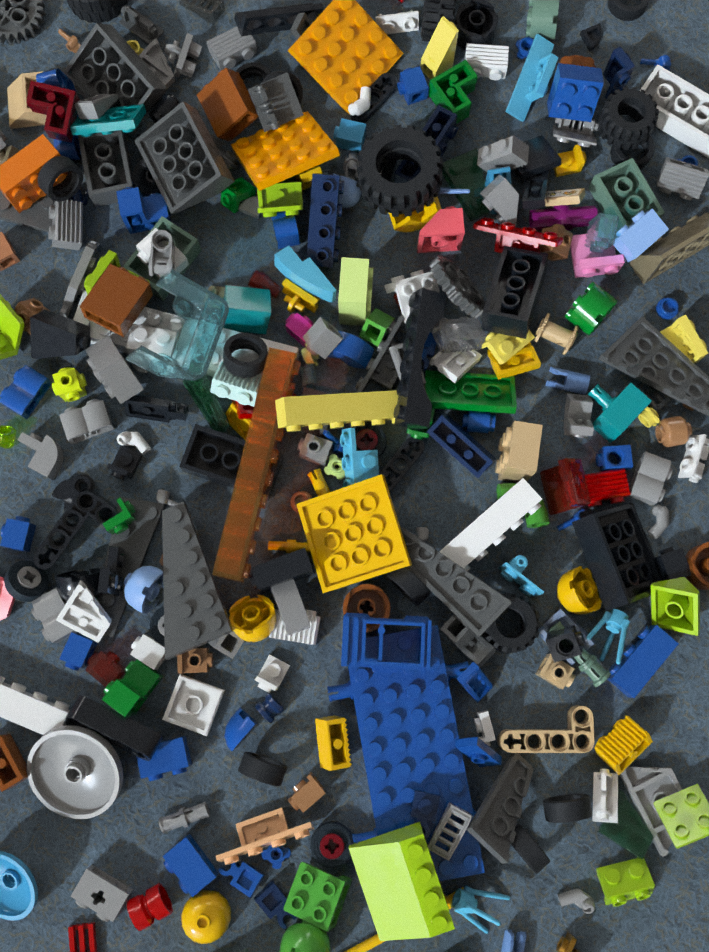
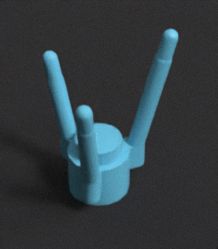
(616, 622)
(465, 903)

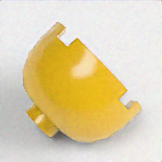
(578, 591)
(253, 618)
(206, 916)

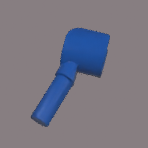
(663, 61)
(336, 446)
(568, 523)

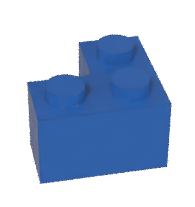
(141, 212)

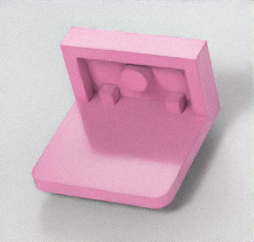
(591, 263)

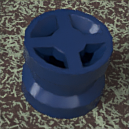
(269, 708)

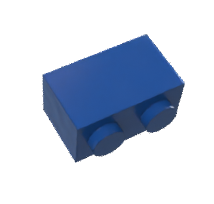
(170, 756)
(190, 865)

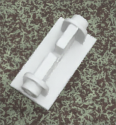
(398, 22)
(696, 449)
(605, 796)

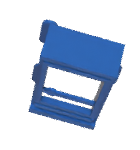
(355, 640)

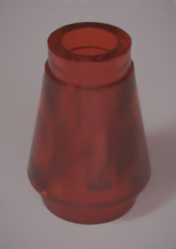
(263, 281)

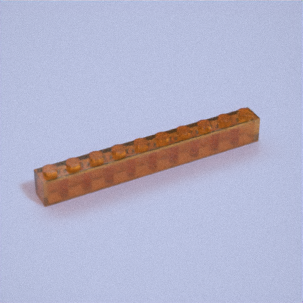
(255, 468)

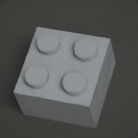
(113, 370)

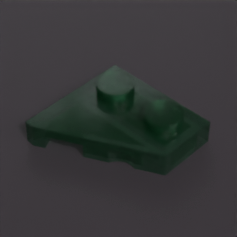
(629, 831)

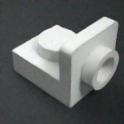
(272, 674)
(484, 726)

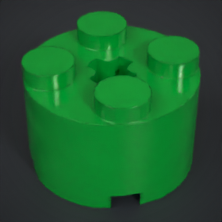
(591, 308)

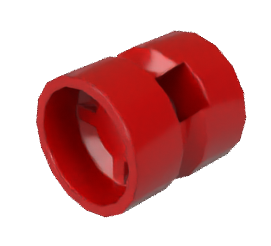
(146, 908)

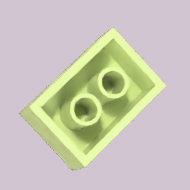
(355, 291)

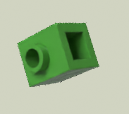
(376, 327)

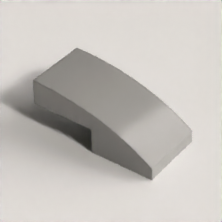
(290, 607)

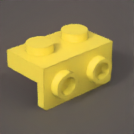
(684, 337)
(505, 346)

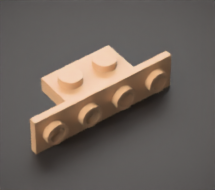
(261, 832)

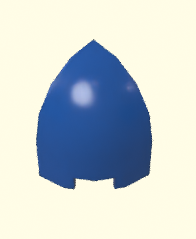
(237, 728)

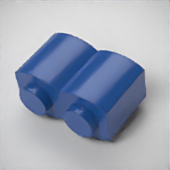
(25, 391)

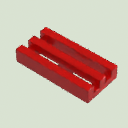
(82, 943)

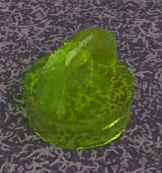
(7, 436)

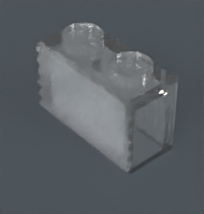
(458, 334)

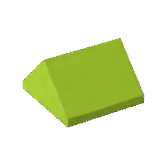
(676, 606)

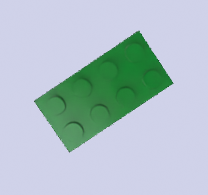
(471, 392)

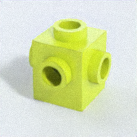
(76, 384)

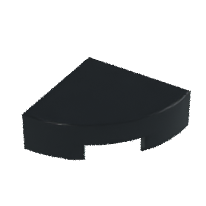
(591, 36)

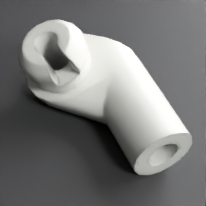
(362, 104)
(132, 438)

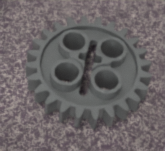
(19, 19)
(458, 286)

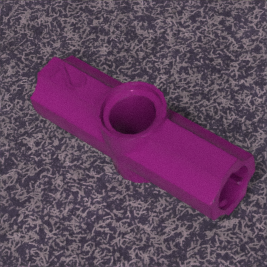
(562, 215)

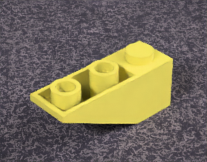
(440, 50)

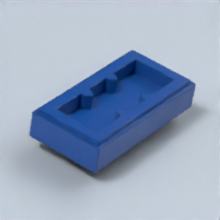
(475, 682)
(478, 752)

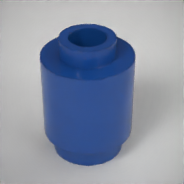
(479, 422)

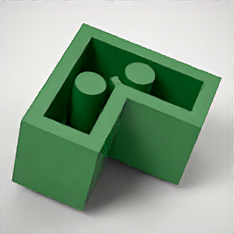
(451, 88)
(131, 692)

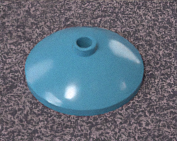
(17, 888)

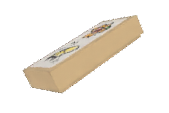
(565, 197)

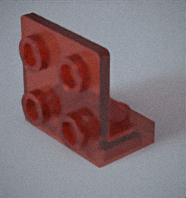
(565, 486)

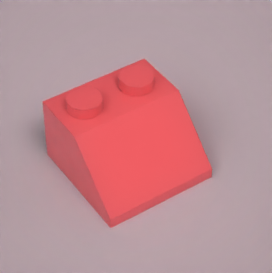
(442, 232)

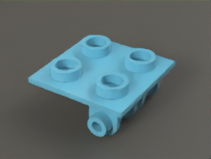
(513, 570)

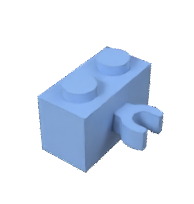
(640, 235)

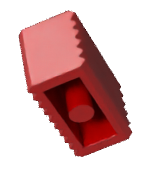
(607, 486)

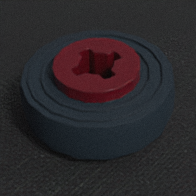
(373, 433)
(331, 835)

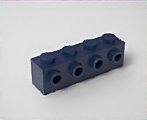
(442, 129)
(323, 219)

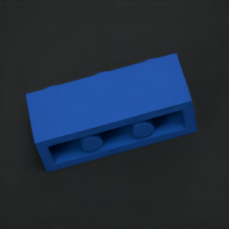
(641, 660)

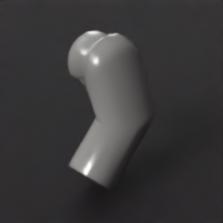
(662, 521)
(579, 898)

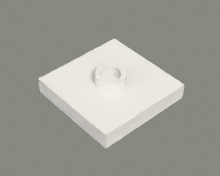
(193, 705)

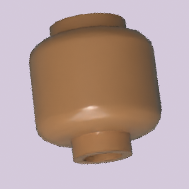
(673, 431)

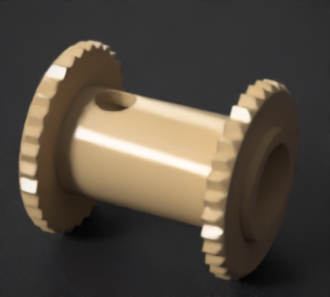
(556, 333)

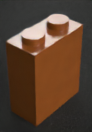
(227, 104)
(116, 299)

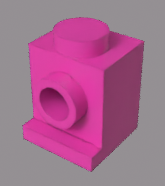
(298, 326)

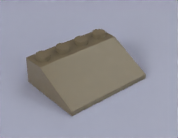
(672, 249)

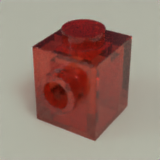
(105, 667)

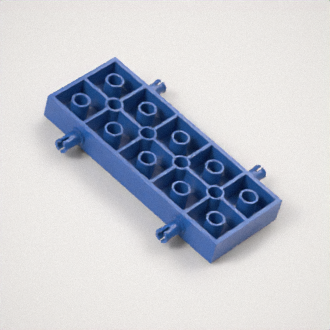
(411, 742)

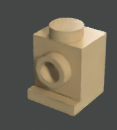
(547, 672)

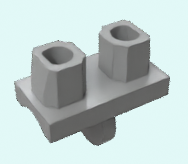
(188, 49)

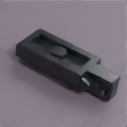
(155, 409)

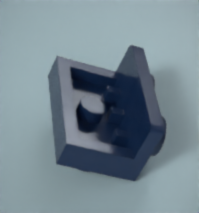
(618, 70)

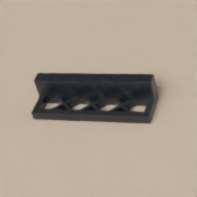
(274, 19)

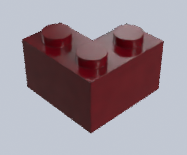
(57, 105)

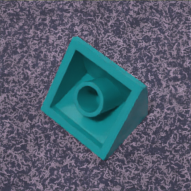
(247, 309)

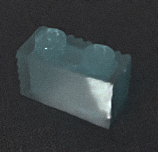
(601, 232)

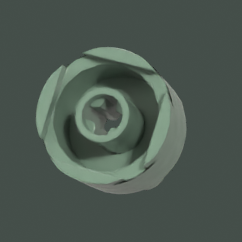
(542, 18)

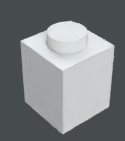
(148, 651)

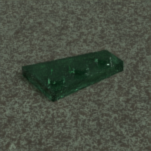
(464, 173)

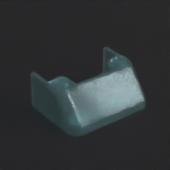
(204, 321)

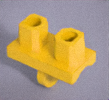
(298, 298)

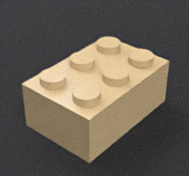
(519, 452)

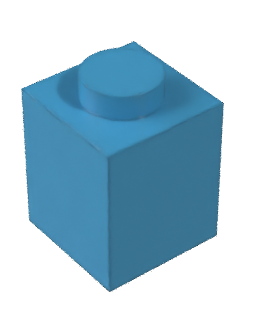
(350, 135)

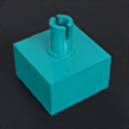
(618, 411)

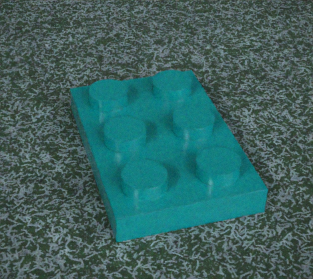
(114, 119)

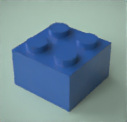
(575, 92)

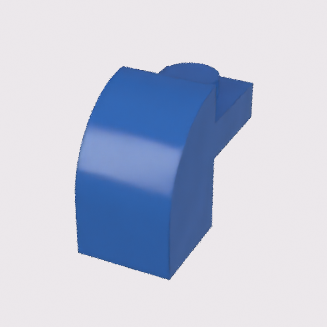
(352, 351)

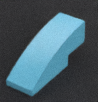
(304, 274)

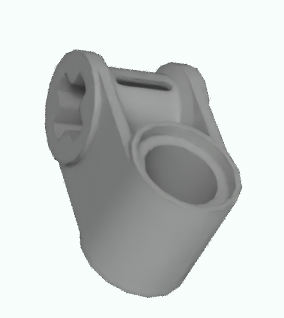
(161, 258)

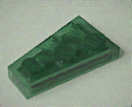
(207, 403)

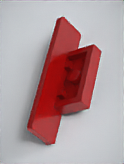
(516, 237)

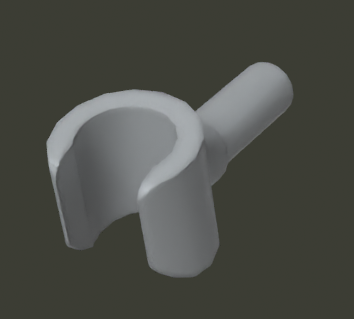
(163, 498)
(422, 533)

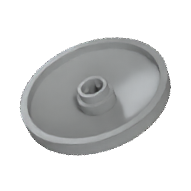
(74, 772)

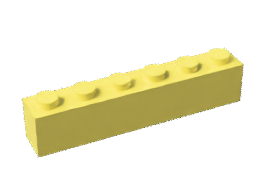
(336, 410)

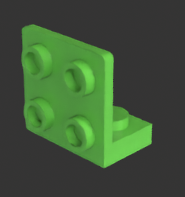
(317, 896)

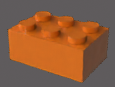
(21, 173)

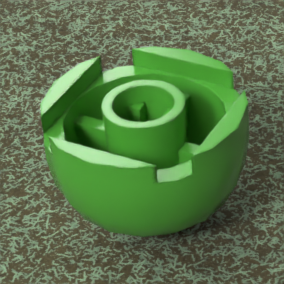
(305, 938)

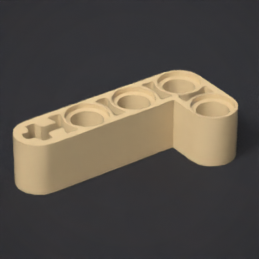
(545, 736)

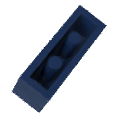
(461, 445)

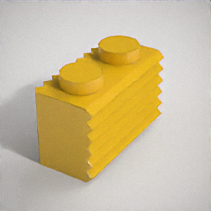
(332, 742)
(622, 744)

